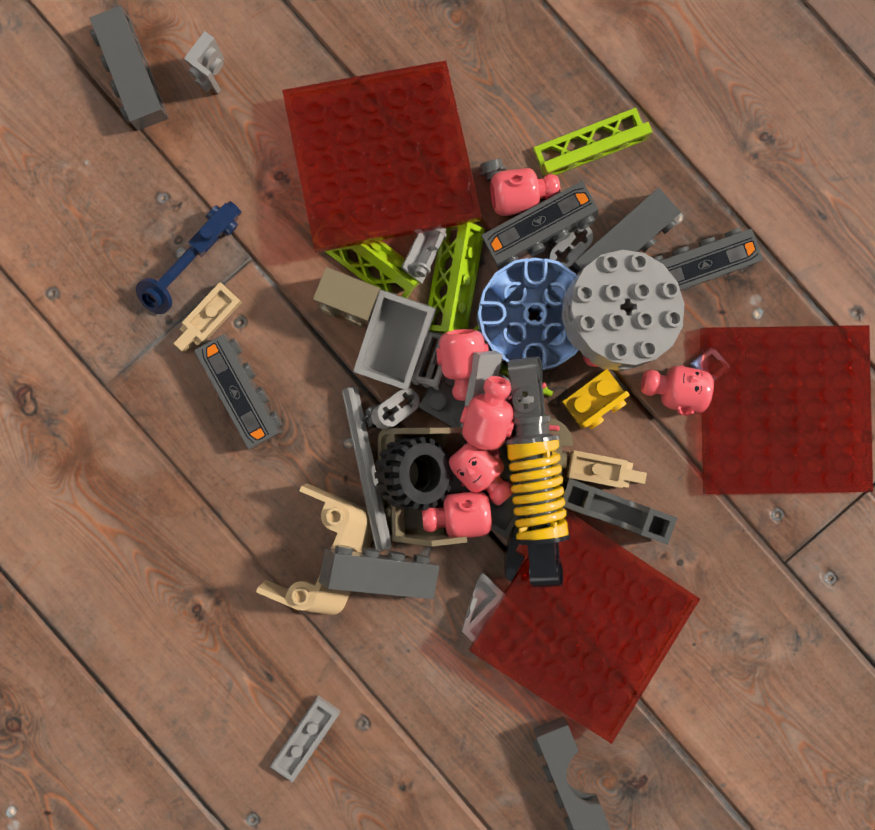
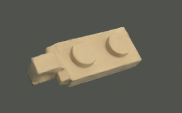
(207, 317)
(603, 470)

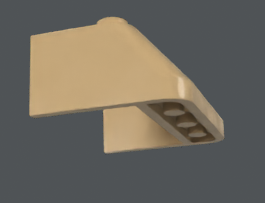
(352, 530)

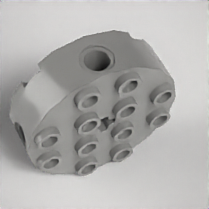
(649, 313)

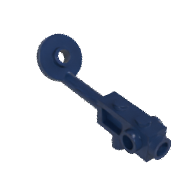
(220, 221)

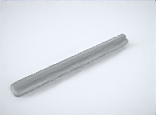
(366, 468)

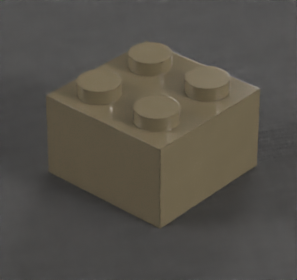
(347, 297)

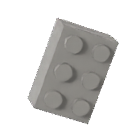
(394, 339)

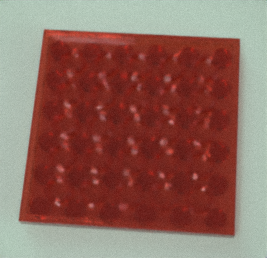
(381, 156)
(787, 410)
(591, 639)

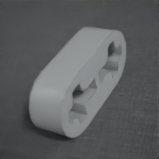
(575, 252)
(392, 404)

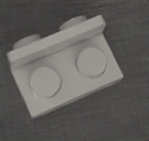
(204, 62)

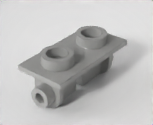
(423, 253)

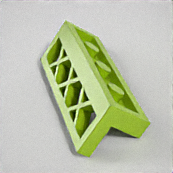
(594, 149)
(384, 259)
(459, 277)

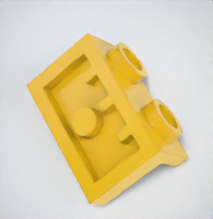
(595, 399)

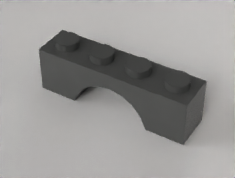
(618, 511)
(558, 747)

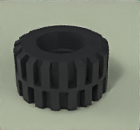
(432, 473)

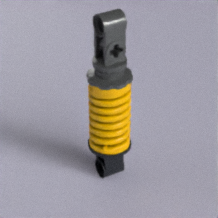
(538, 476)

